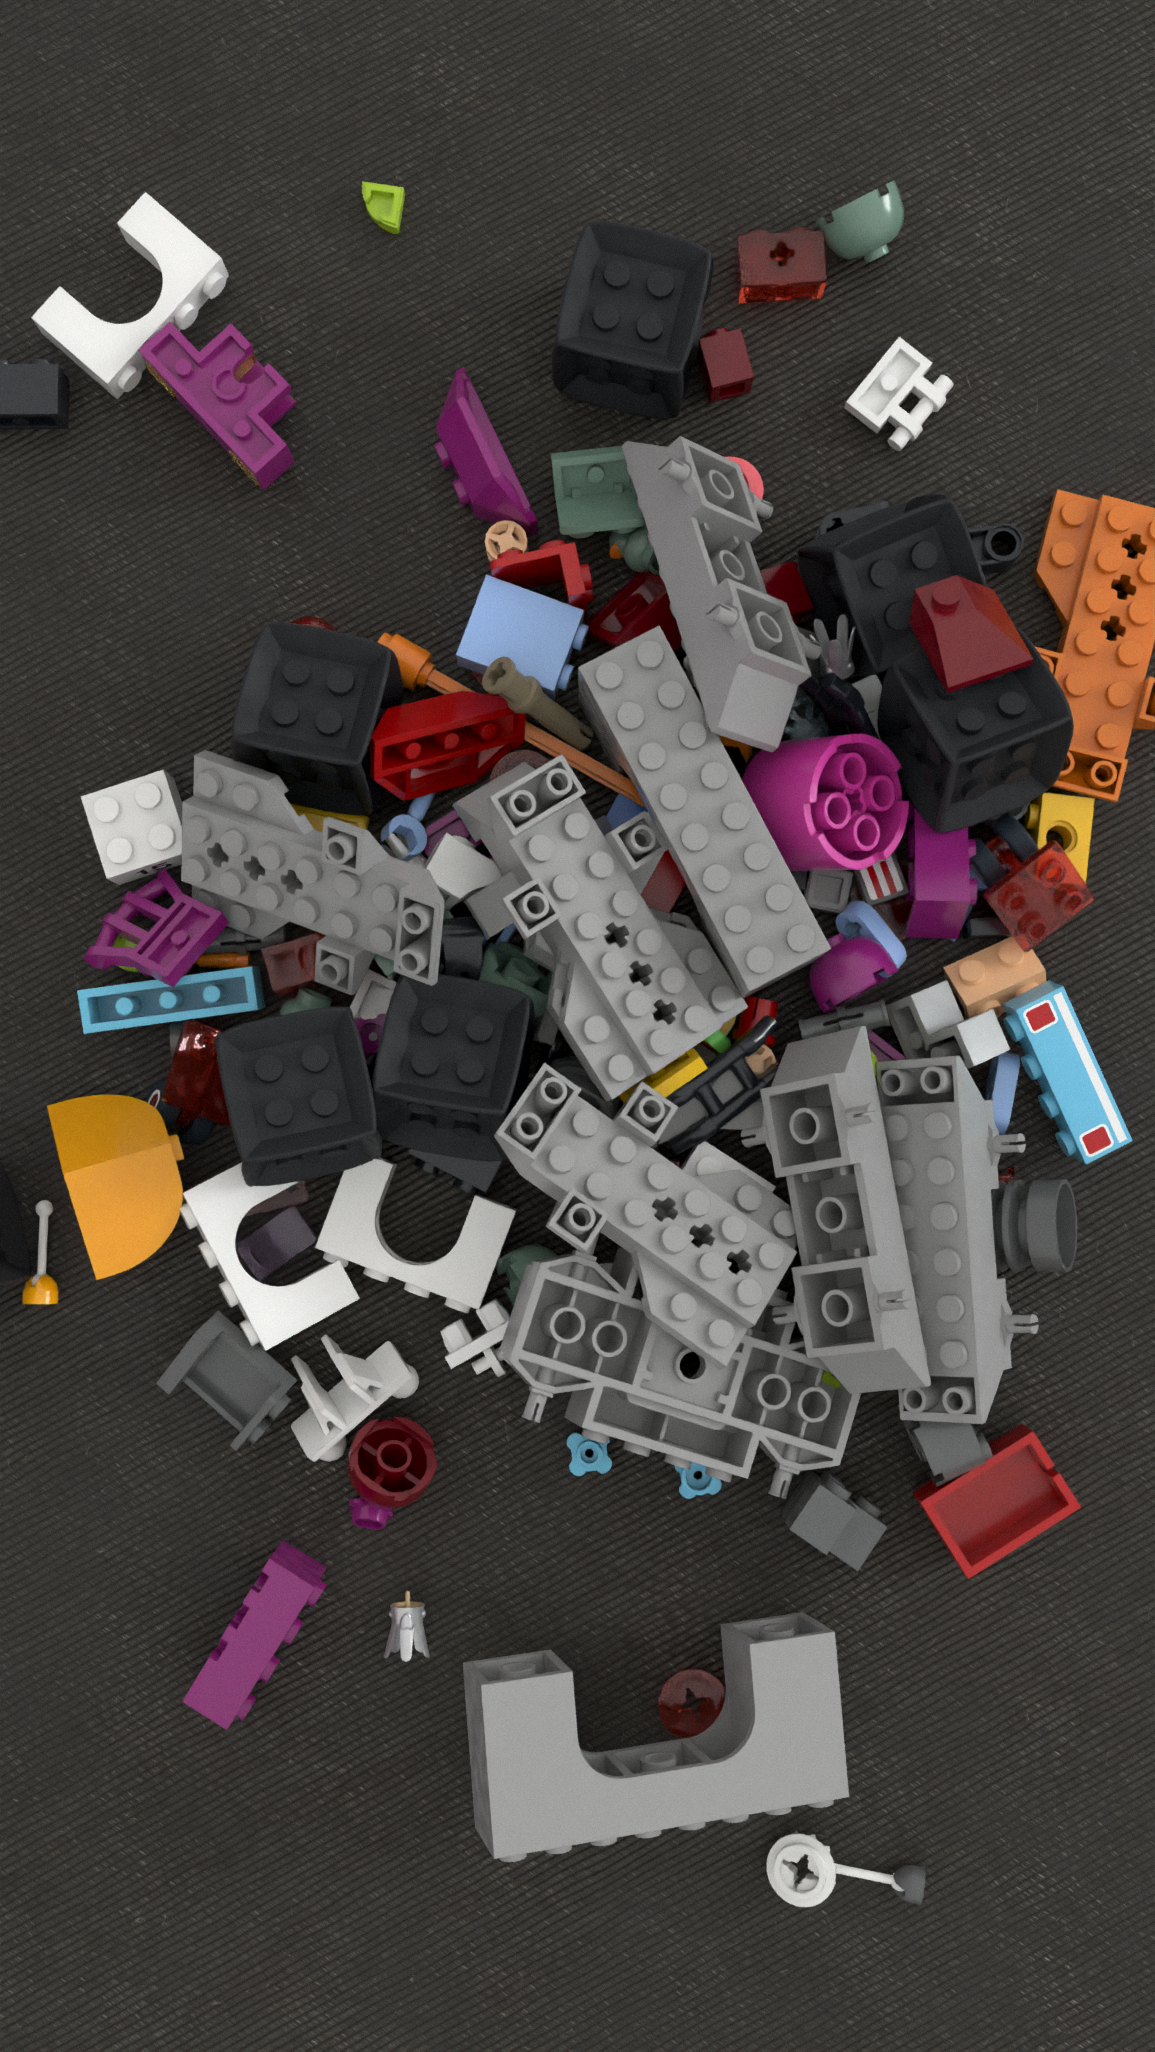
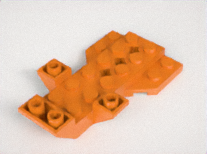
(1100, 677)

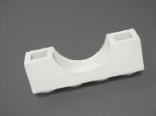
(463, 873)

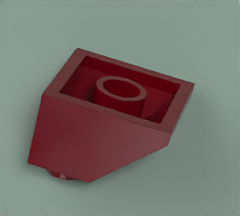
(635, 610)
(966, 632)

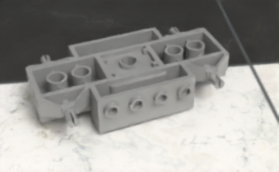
(591, 1337)

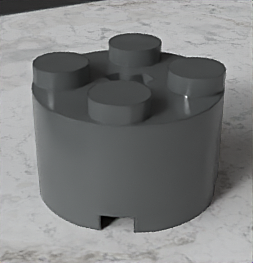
(947, 1448)

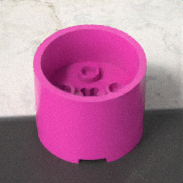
(829, 801)

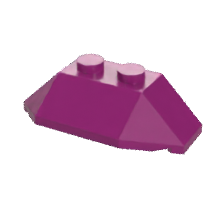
(478, 459)

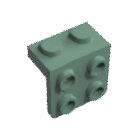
(594, 492)

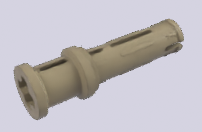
(526, 696)

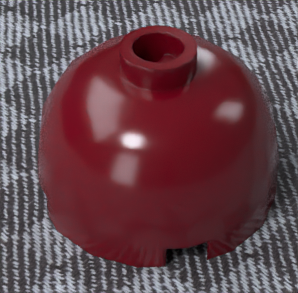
(391, 1462)

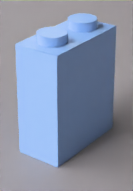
(527, 629)

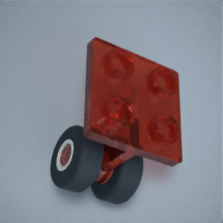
(1041, 884)
(193, 1088)

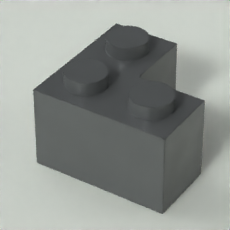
(832, 1520)

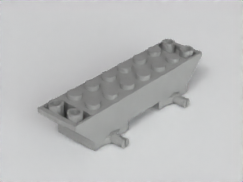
(735, 634)
(943, 1175)
(855, 1269)

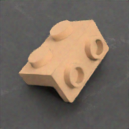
(994, 977)

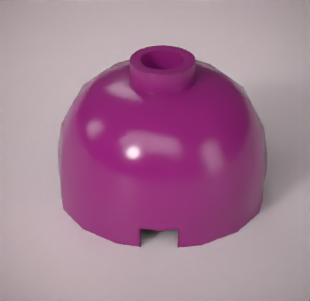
(848, 970)

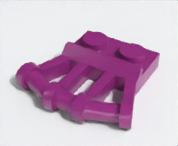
(173, 941)

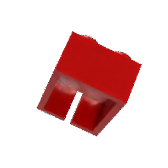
(998, 1503)

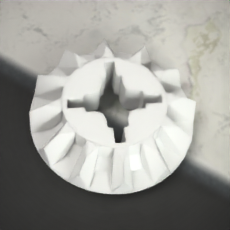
(783, 1874)

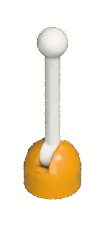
(41, 1287)

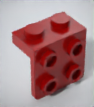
(550, 564)

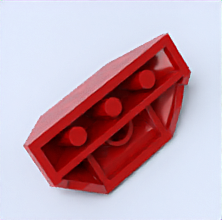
(442, 742)

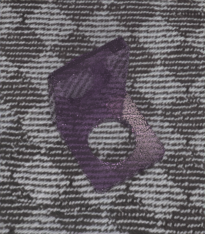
(276, 1242)

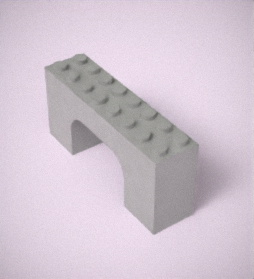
(702, 810)
(764, 1753)

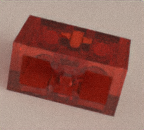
(801, 271)
(292, 963)

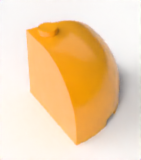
(118, 1177)

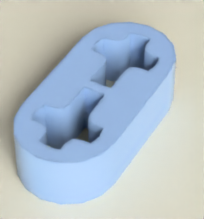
(862, 920)
(1002, 1087)

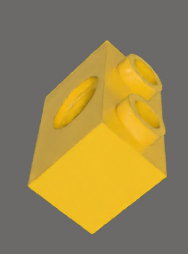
(1067, 816)

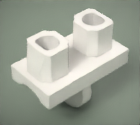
(463, 1347)

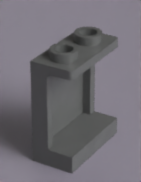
(231, 1377)

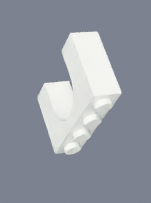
(189, 277)
(355, 1236)
(269, 1310)

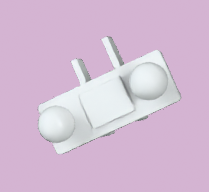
(357, 1395)

